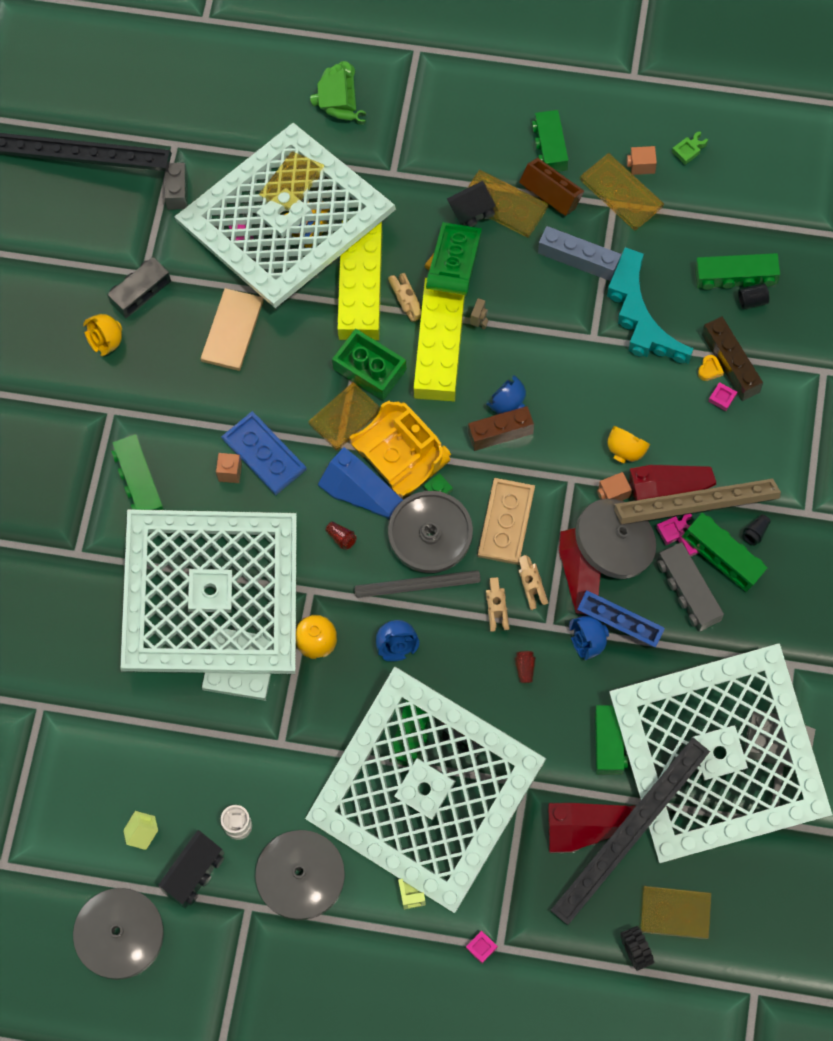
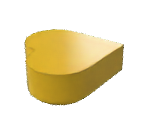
(710, 368)

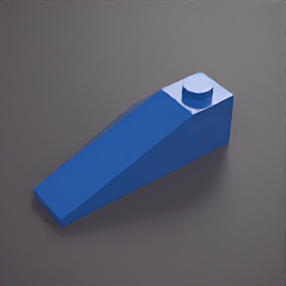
(356, 483)

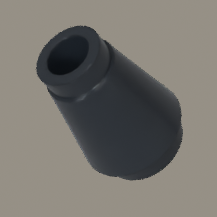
(756, 530)

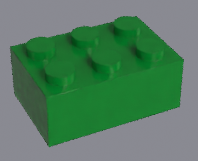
(369, 364)

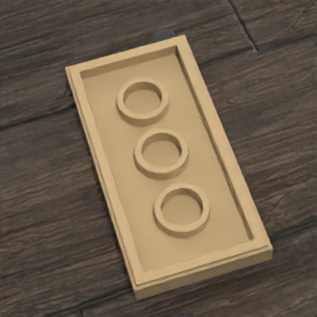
(232, 329)
(506, 521)

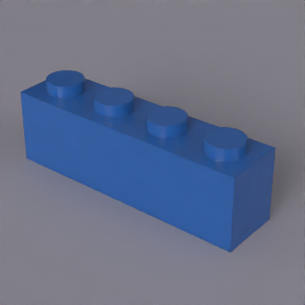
(621, 618)

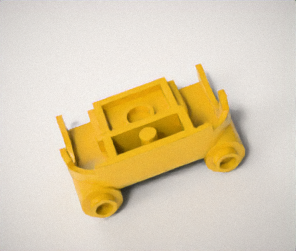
(401, 448)

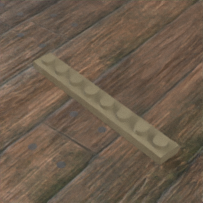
(697, 501)

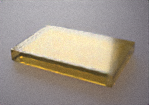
(292, 177)
(344, 416)
(675, 912)

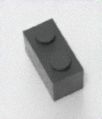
(176, 186)

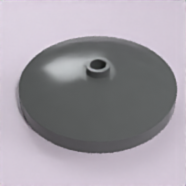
(430, 514)
(614, 547)
(302, 895)
(130, 950)

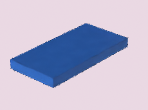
(264, 453)

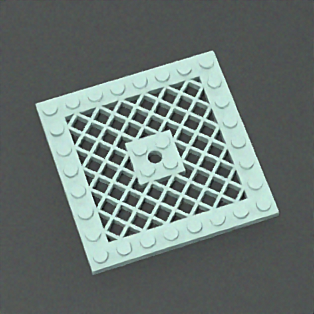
(279, 286)
(219, 659)
(772, 662)
(325, 814)

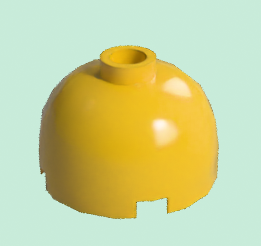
(103, 333)
(626, 445)
(316, 636)

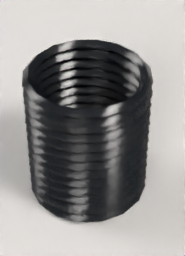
(753, 296)

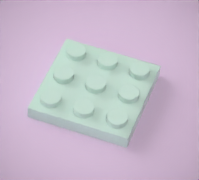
(239, 684)

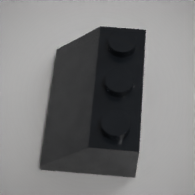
(192, 870)

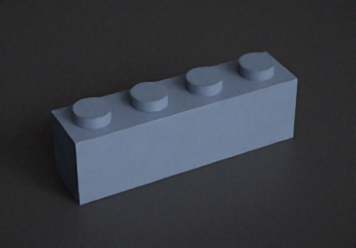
(578, 253)

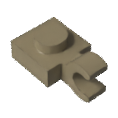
(479, 314)

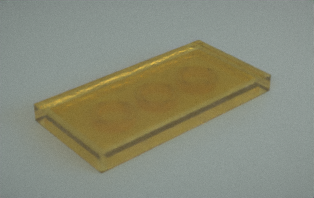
(621, 191)
(516, 208)

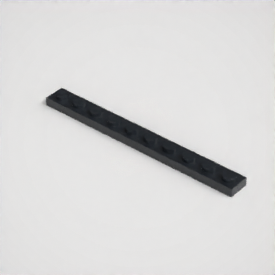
(85, 152)
(630, 831)

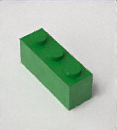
(550, 140)
(412, 741)
(609, 742)

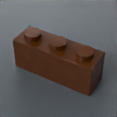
(551, 186)
(500, 428)

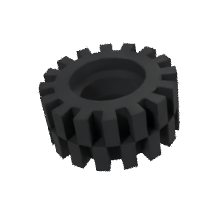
(637, 948)

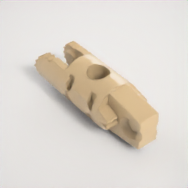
(406, 296)
(531, 581)
(496, 596)

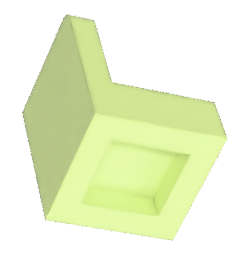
(140, 830)
(410, 896)

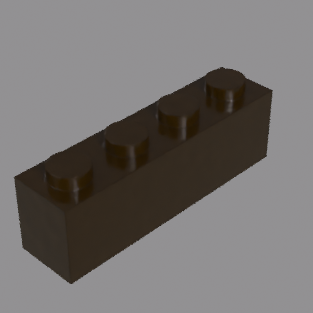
(732, 358)

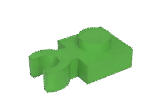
(689, 149)

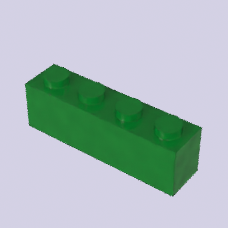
(737, 271)
(136, 473)
(724, 552)

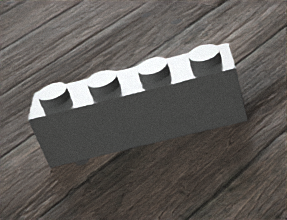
(690, 587)

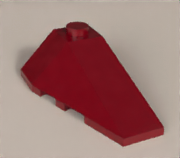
(666, 480)
(577, 570)
(581, 825)

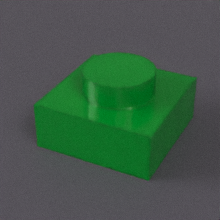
(438, 484)

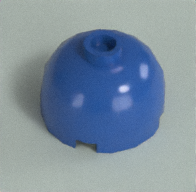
(508, 397)
(589, 636)
(396, 640)

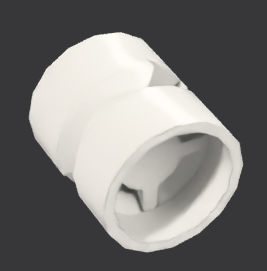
(236, 822)

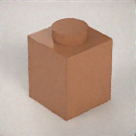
(642, 160)
(228, 468)
(614, 488)

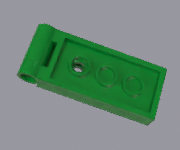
(454, 259)

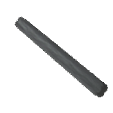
(417, 584)

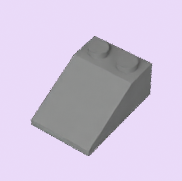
(762, 740)

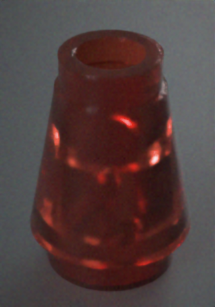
(342, 536)
(525, 666)

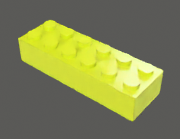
(361, 286)
(439, 345)

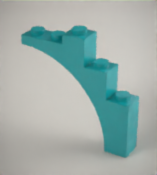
(634, 314)

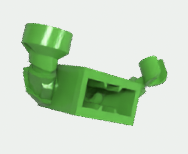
(337, 93)

